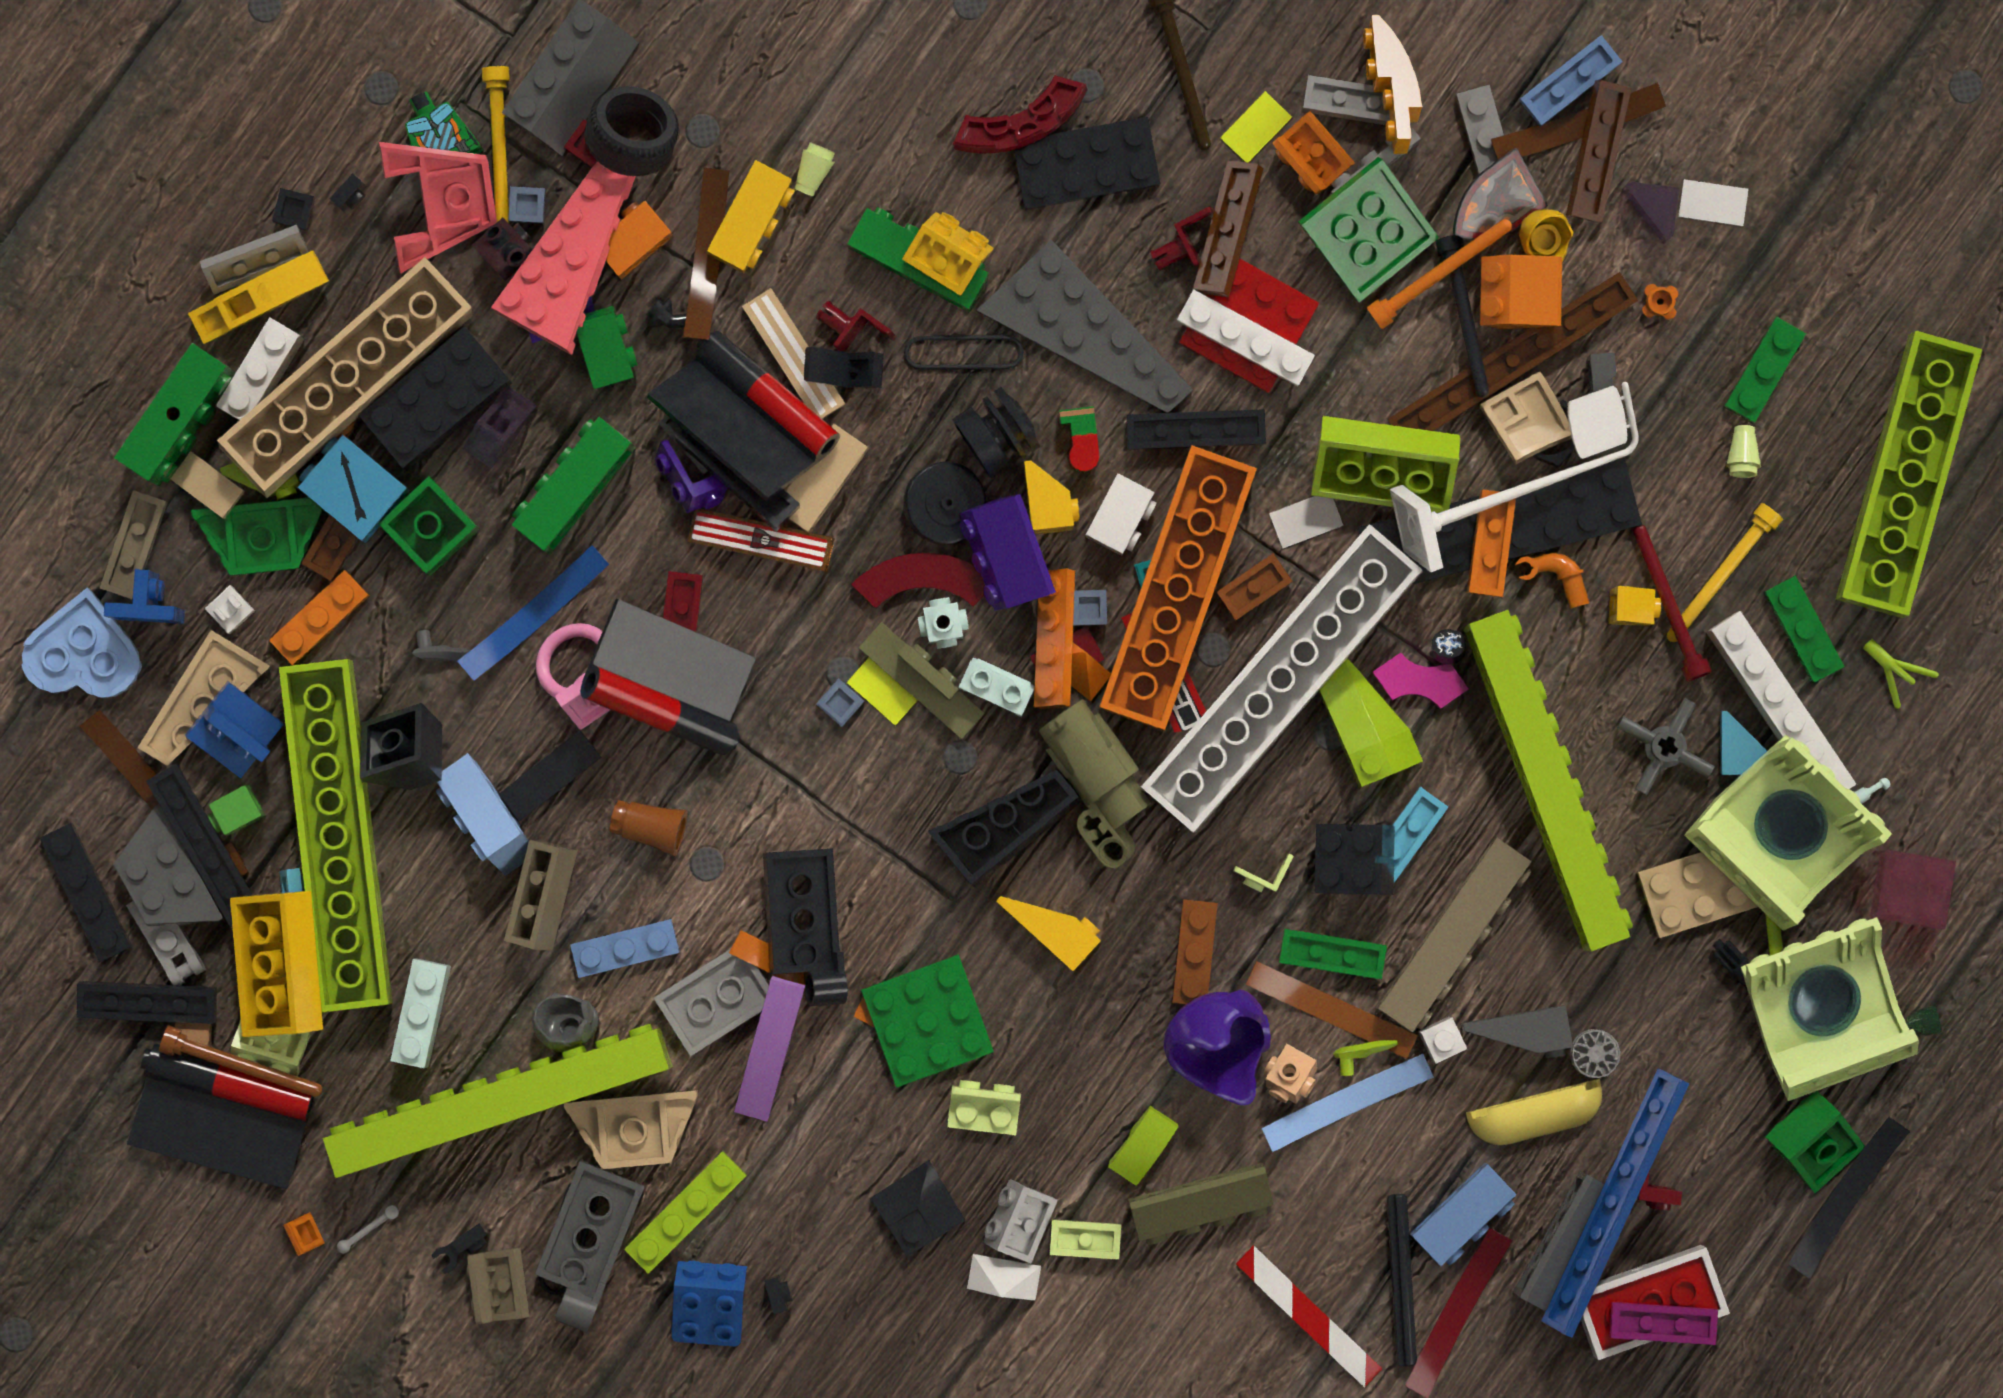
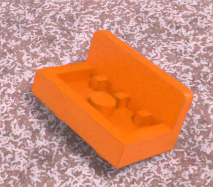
(1312, 153)

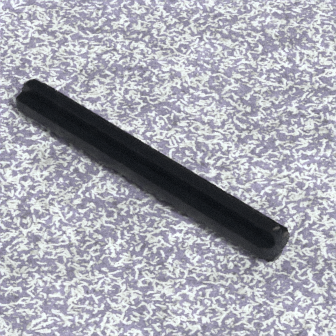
(1401, 1280)

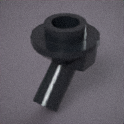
(662, 314)

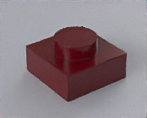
(577, 146)

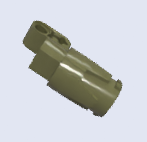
(1100, 776)

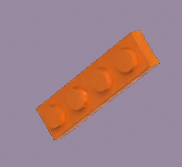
(1055, 642)

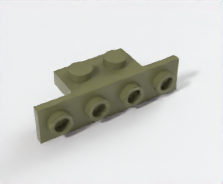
(925, 683)

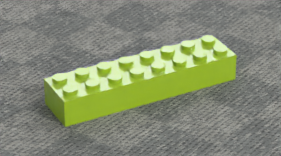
(1908, 474)

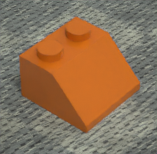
(1521, 291)

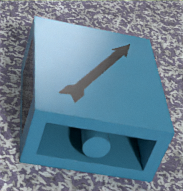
(352, 487)

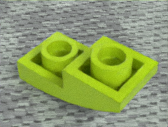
(1143, 1145)

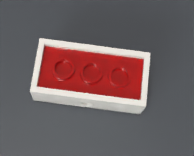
(1676, 1280)

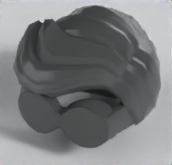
(564, 1022)

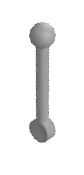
(390, 1213)

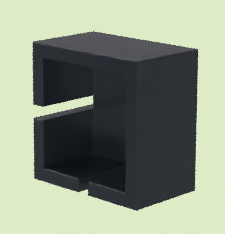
(1348, 859)

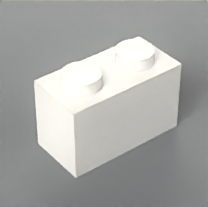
(1120, 515)

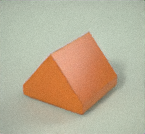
(303, 1234)

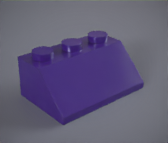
(1006, 552)

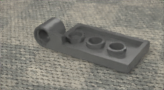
(580, 1268)

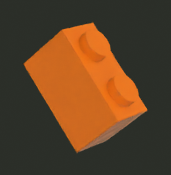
(636, 238)

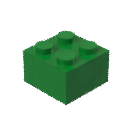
(429, 526)

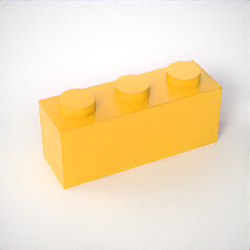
(751, 217)

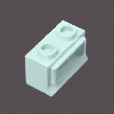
(997, 686)

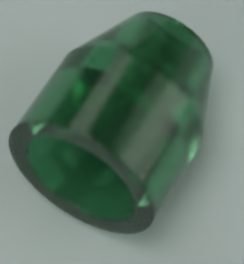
(1925, 1021)

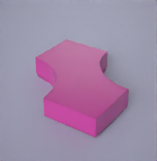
(1403, 677)

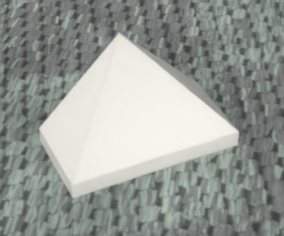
(1004, 1277)

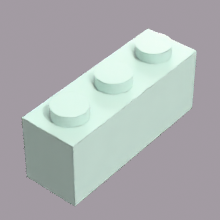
(420, 1013)

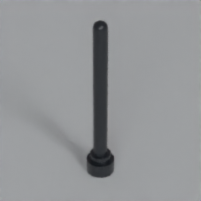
(1446, 247)

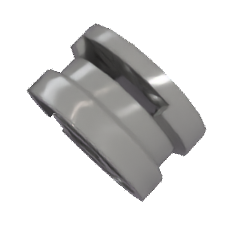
(1595, 1053)

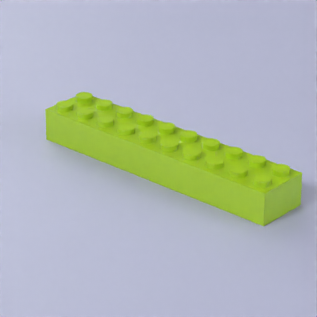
(1547, 782)
(336, 833)
(498, 1102)

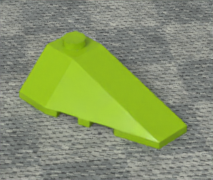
(1367, 727)

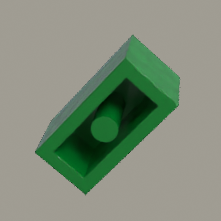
(605, 348)

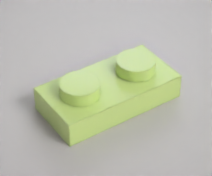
(1085, 1239)

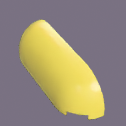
(1537, 1114)

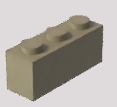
(540, 895)

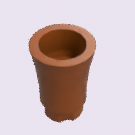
(650, 825)

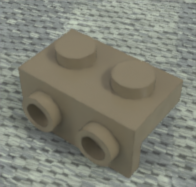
(497, 1285)

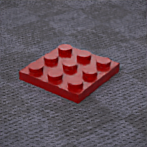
(1265, 303)

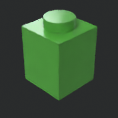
(235, 811)

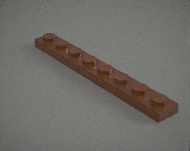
(1519, 356)

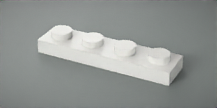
(1245, 338)

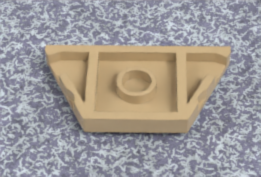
(634, 1127)

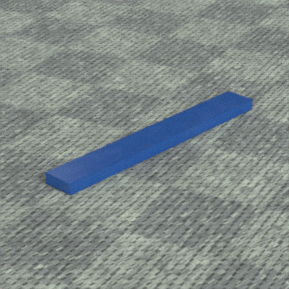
(1615, 1202)

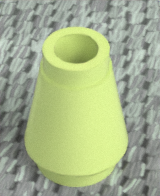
(813, 168)
(1743, 453)

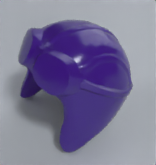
(1219, 1043)

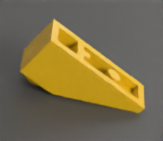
(1060, 933)

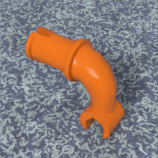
(1567, 572)

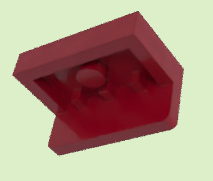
(1659, 1196)

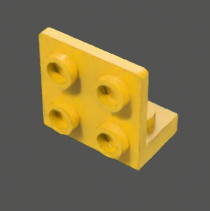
(948, 252)

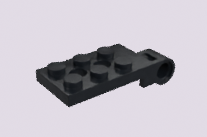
(817, 946)

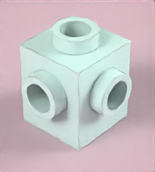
(948, 636)

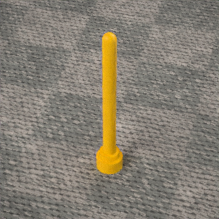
(495, 80)
(1764, 521)

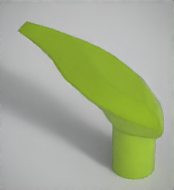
(1361, 1050)

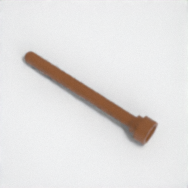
(176, 1042)

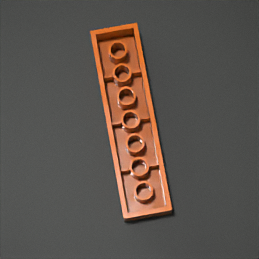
(1177, 588)

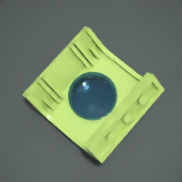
(1786, 830)
(1828, 1009)

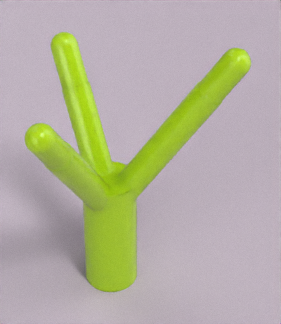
(1891, 664)

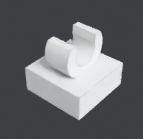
(229, 609)

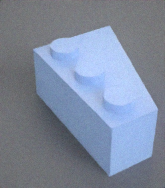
(483, 815)

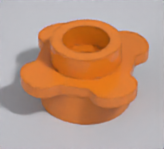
(1667, 295)

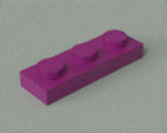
(1663, 1323)

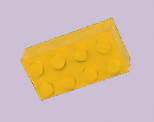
(276, 964)

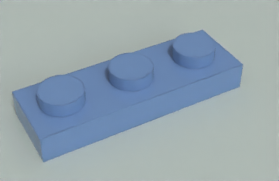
(1570, 81)
(625, 948)

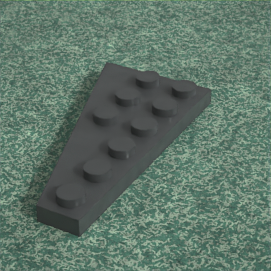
(1072, 318)

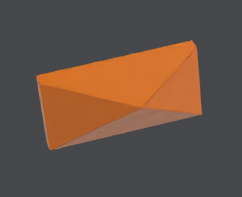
(1087, 674)

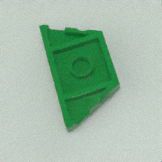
(261, 534)

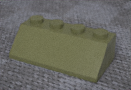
(1201, 1202)

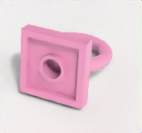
(578, 709)

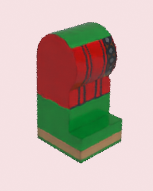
(1083, 435)

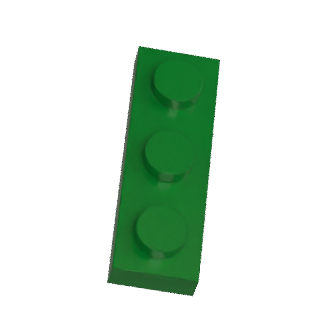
(1764, 370)
(1804, 629)
(1332, 953)

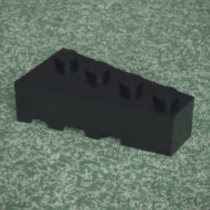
(1003, 827)

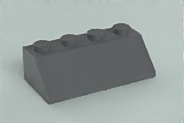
(570, 76)
(1558, 1243)

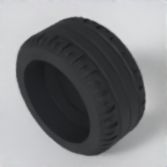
(623, 154)

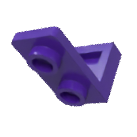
(693, 496)

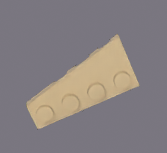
(207, 673)

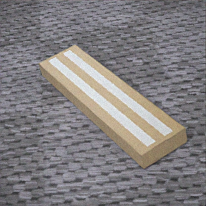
(789, 351)

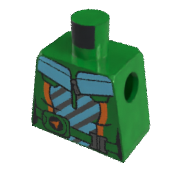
(439, 127)

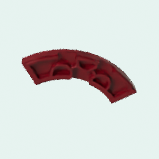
(1010, 133)
(920, 571)

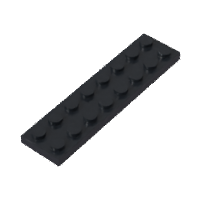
(1547, 518)

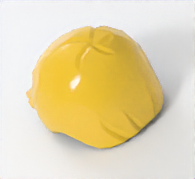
(1545, 233)

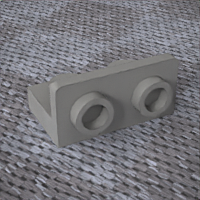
(1019, 1221)

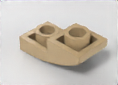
(207, 485)

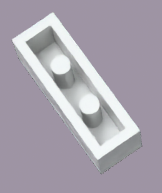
(260, 369)

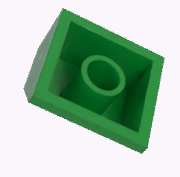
(1815, 1141)

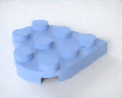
(81, 650)

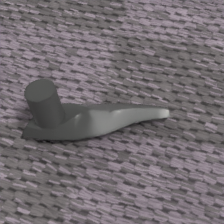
(436, 653)

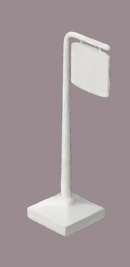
(1595, 426)

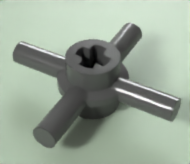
(1653, 750)

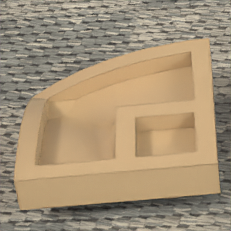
(1527, 418)

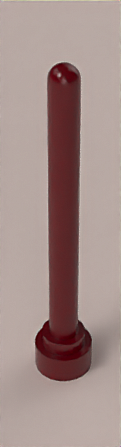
(1693, 663)

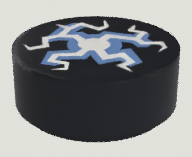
(1448, 646)

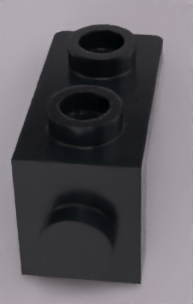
(843, 368)

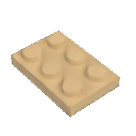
(1690, 894)

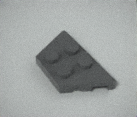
(163, 876)

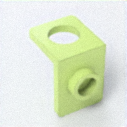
(1258, 883)

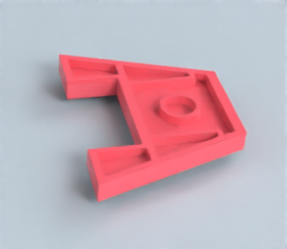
(454, 197)

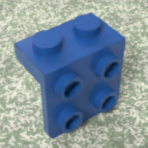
(708, 1303)

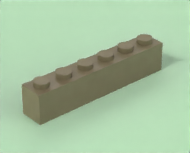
(1454, 934)

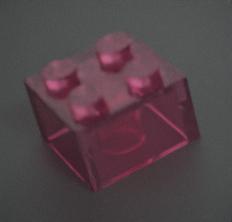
(1913, 889)

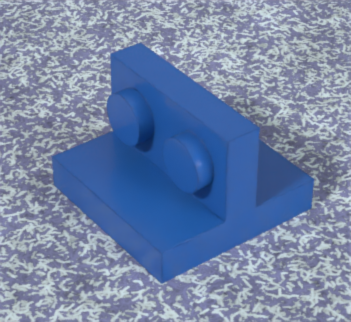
(145, 607)
(234, 730)

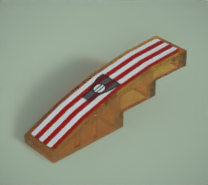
(760, 540)

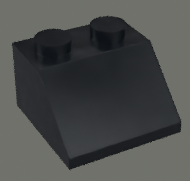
(402, 748)

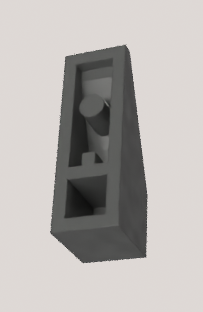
(1534, 1030)

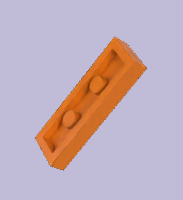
(1491, 548)
(319, 617)

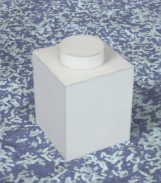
(1442, 1040)

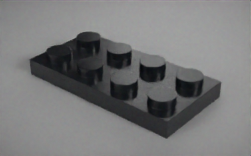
(1087, 163)

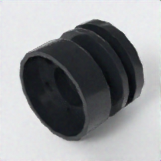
(996, 432)

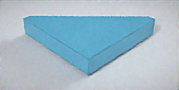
(1737, 746)

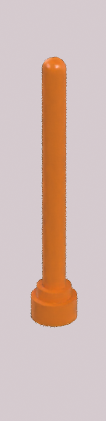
(1385, 310)

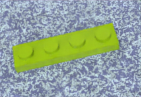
(685, 1212)

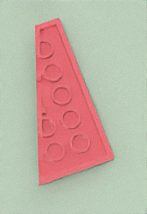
(566, 263)

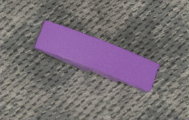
(769, 1048)

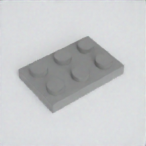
(713, 1000)

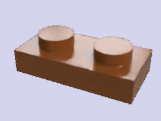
(1254, 587)

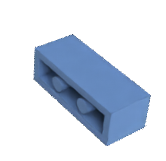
(1464, 1215)

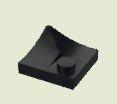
(917, 1208)

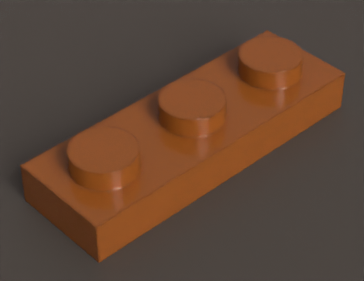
(1194, 950)

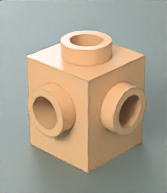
(1290, 1063)

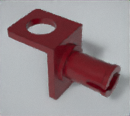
(1182, 245)
(849, 327)

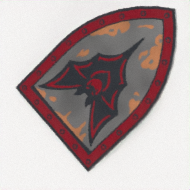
(1497, 194)

